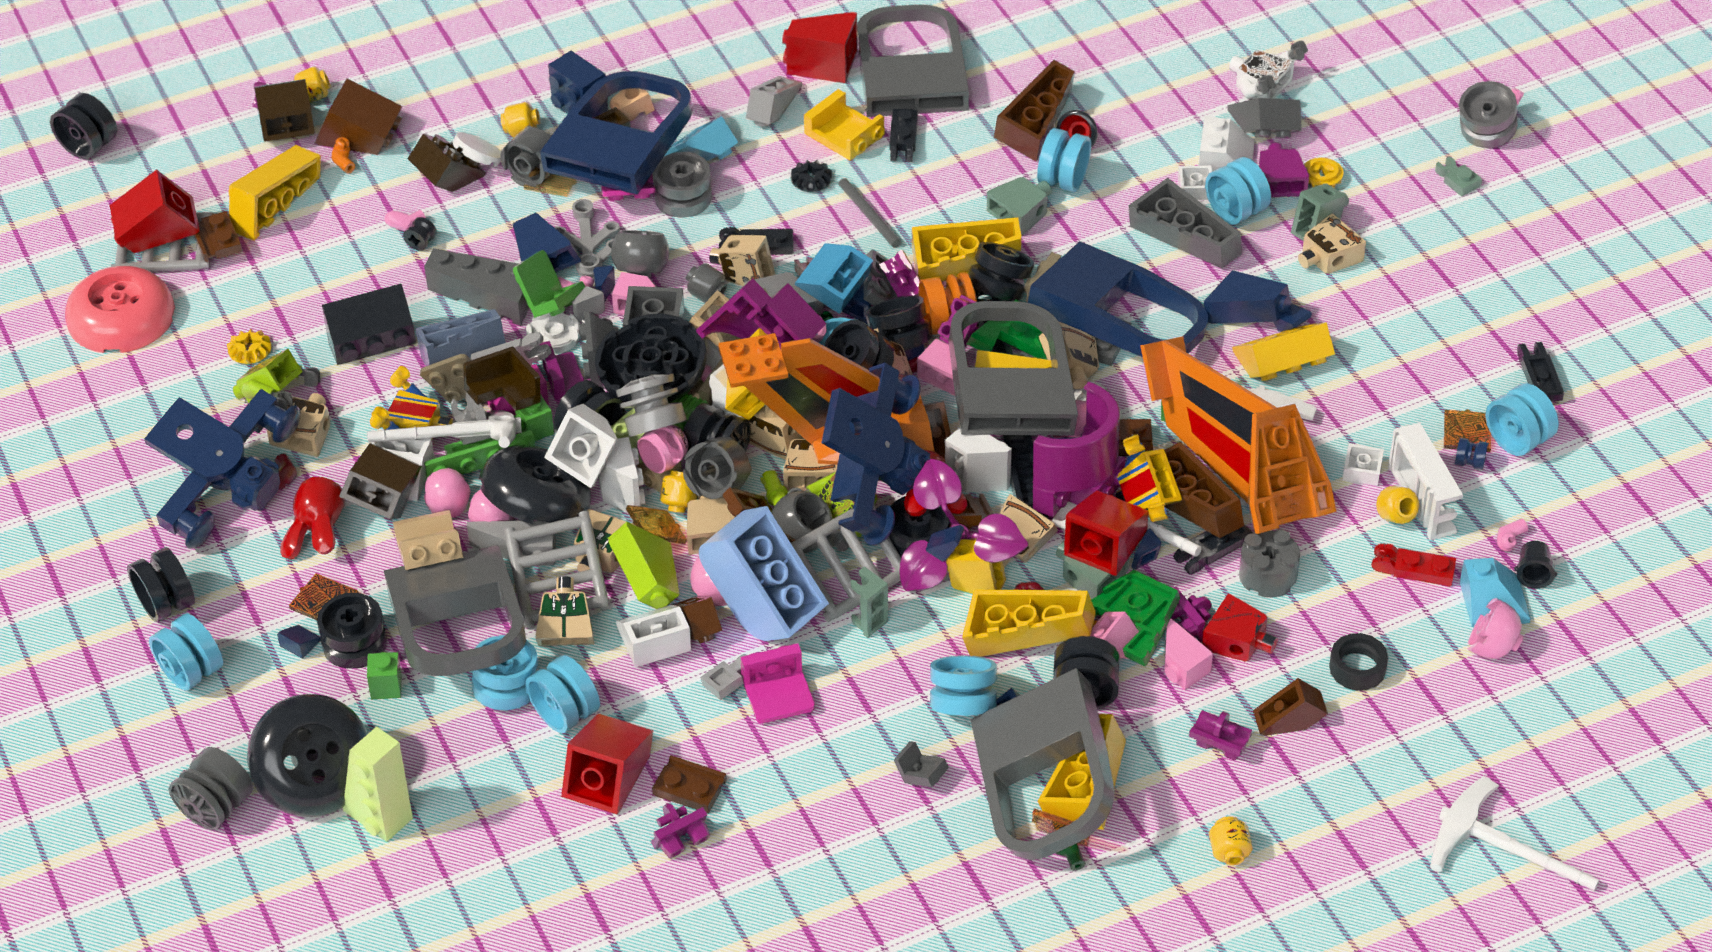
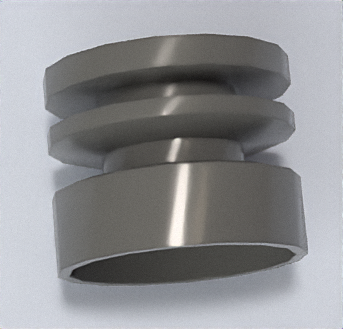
(211, 788)

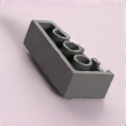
(1185, 223)
(478, 281)

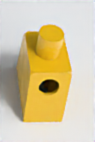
(970, 572)

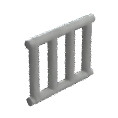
(174, 262)
(819, 536)
(589, 547)

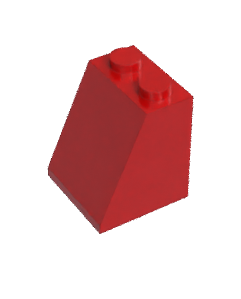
(821, 46)
(153, 214)
(1104, 531)
(605, 762)

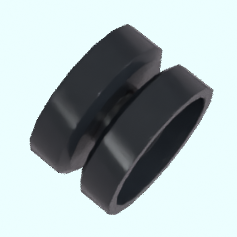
(83, 125)
(1000, 271)
(901, 320)
(861, 344)
(592, 396)
(915, 528)
(161, 584)
(351, 629)
(1095, 660)

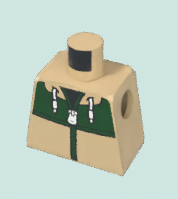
(603, 527)
(564, 616)

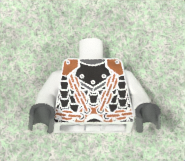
(1266, 73)

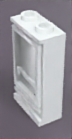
(1422, 470)

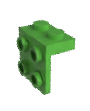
(543, 287)

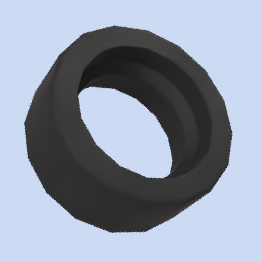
(1361, 644)

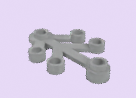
(583, 213)

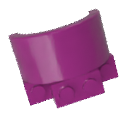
(753, 309)
(1079, 466)

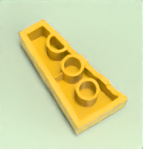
(271, 188)
(952, 246)
(1025, 619)
(1071, 783)

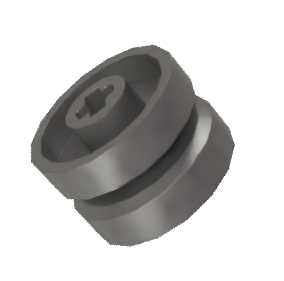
(1488, 114)
(682, 184)

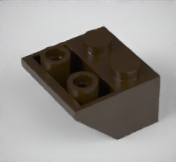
(284, 110)
(444, 163)
(381, 482)

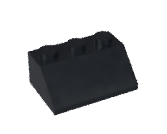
(368, 324)

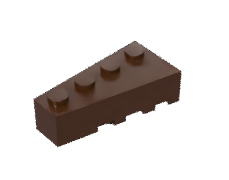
(1035, 110)
(1204, 497)

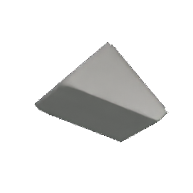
(588, 301)

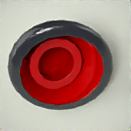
(1080, 123)

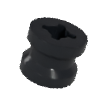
(420, 233)

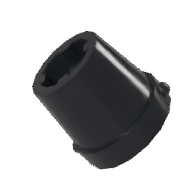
(1535, 565)

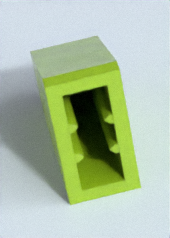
(647, 564)

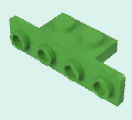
(473, 455)

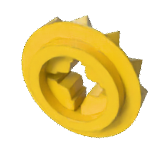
(1332, 171)
(256, 352)

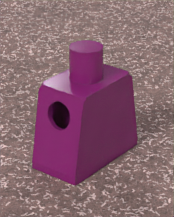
(1283, 171)

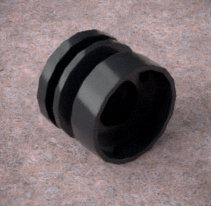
(711, 422)

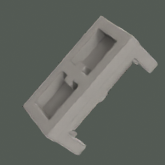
(471, 413)

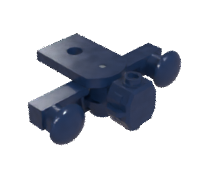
(873, 450)
(217, 460)

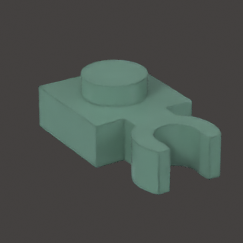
(1460, 178)

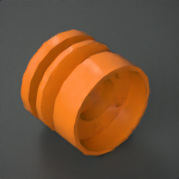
(939, 299)

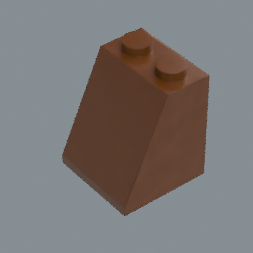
(361, 118)

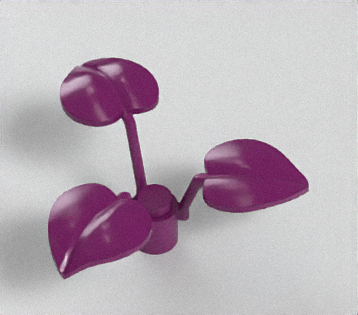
(997, 536)

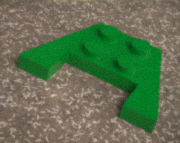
(1016, 333)
(1146, 604)

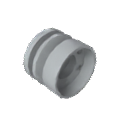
(651, 404)

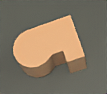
(632, 102)

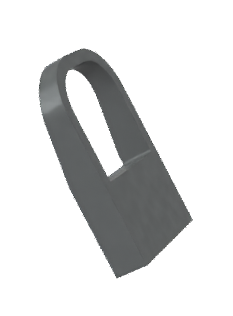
(913, 81)
(1012, 398)
(450, 591)
(1033, 735)

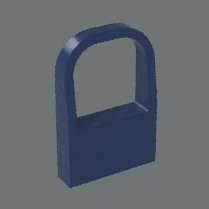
(612, 152)
(1091, 281)

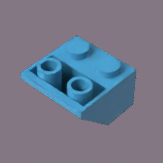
(835, 275)

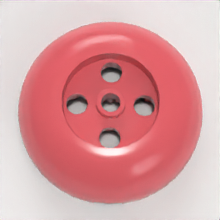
(103, 312)

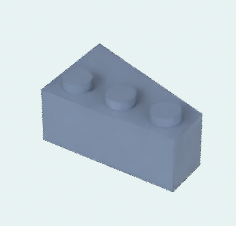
(460, 336)

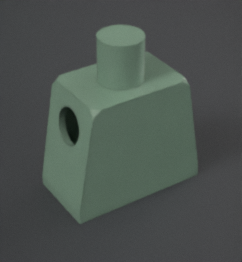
(1020, 200)
(1315, 206)
(1086, 577)

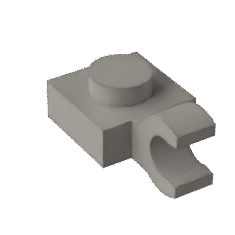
(723, 678)

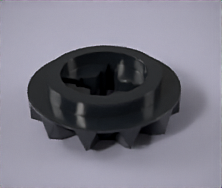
(803, 180)

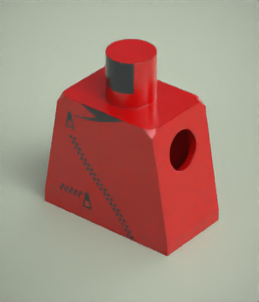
(1238, 631)

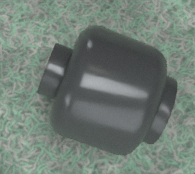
(705, 282)

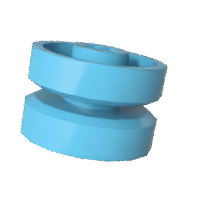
(1064, 159)
(1238, 190)
(1522, 419)
(186, 651)
(504, 684)
(963, 685)
(562, 694)

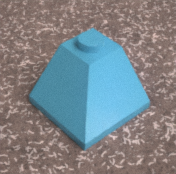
(707, 140)
(1489, 579)

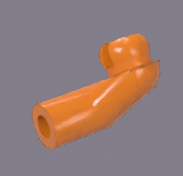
(340, 155)

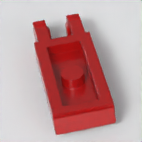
(1414, 564)

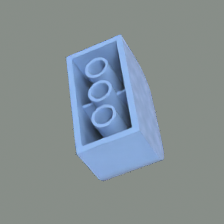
(761, 576)

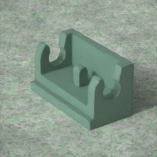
(873, 602)

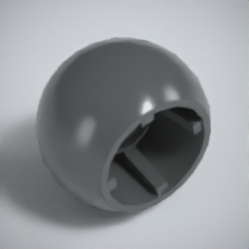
(640, 252)
(800, 514)

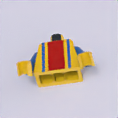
(408, 408)
(1147, 480)

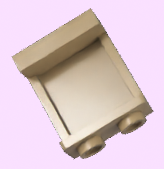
(427, 540)

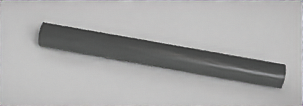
(869, 212)

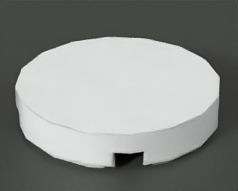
(477, 149)
(559, 330)

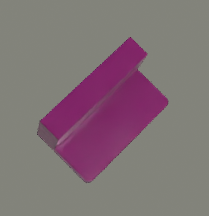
(561, 371)

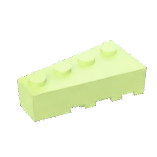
(377, 785)

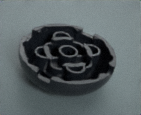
(641, 351)
(531, 486)
(277, 737)

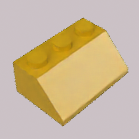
(1285, 351)

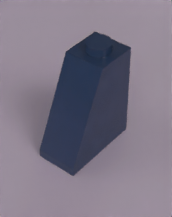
(537, 234)
(1247, 300)

